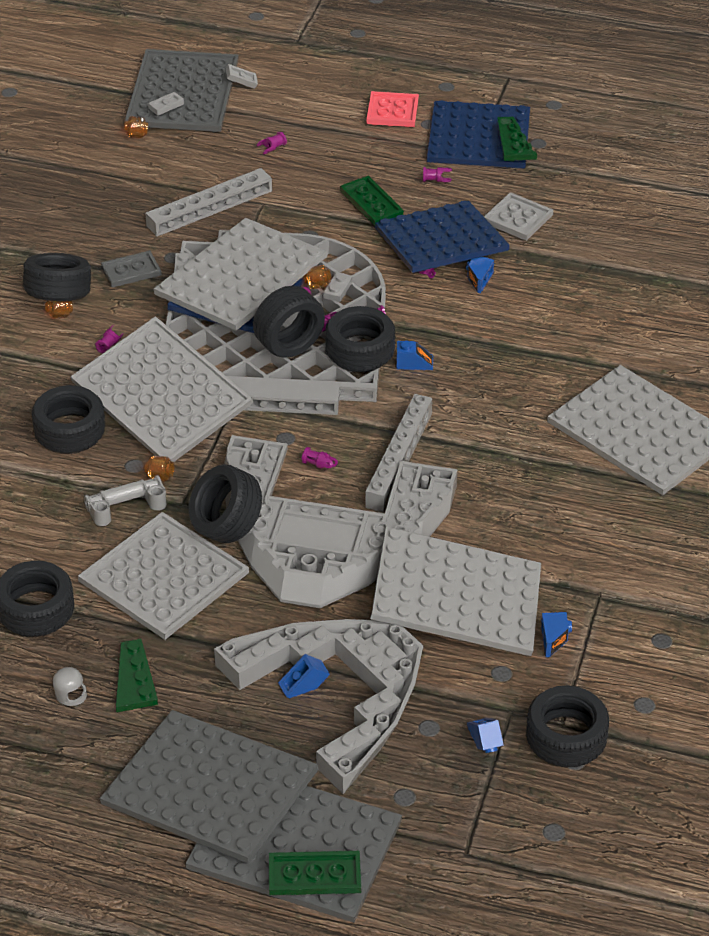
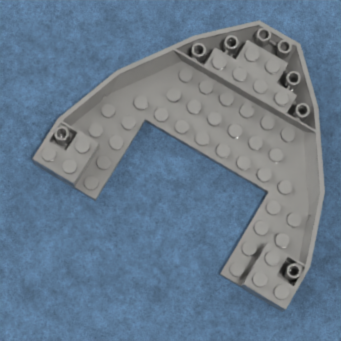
(325, 551)

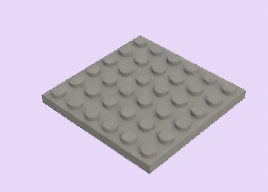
(163, 575)

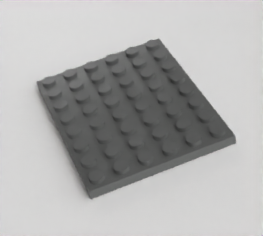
(192, 75)
(209, 785)
(312, 824)

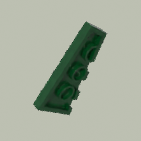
(514, 141)
(134, 679)

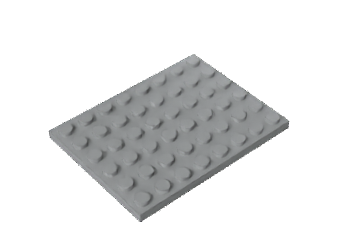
(239, 273)
(162, 390)
(637, 429)
(457, 591)

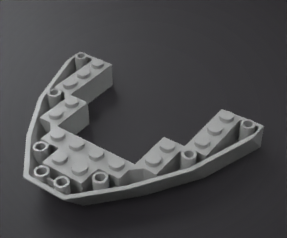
(374, 650)

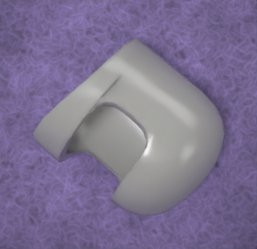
(66, 681)

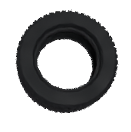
(56, 277)
(277, 309)
(360, 322)
(67, 401)
(242, 508)
(35, 619)
(567, 749)

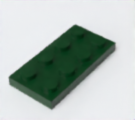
(371, 199)
(314, 873)

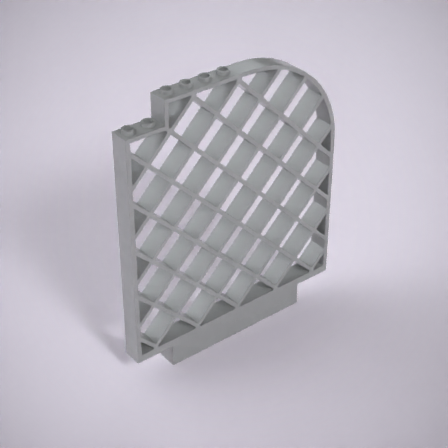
(277, 390)

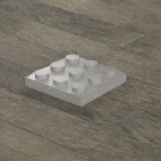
(518, 216)

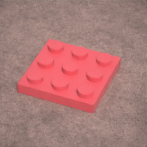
(392, 109)

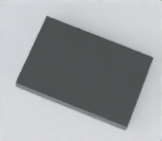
(131, 269)

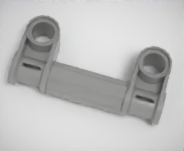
(99, 504)

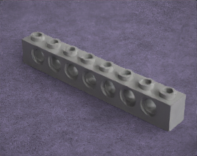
(208, 202)
(399, 450)

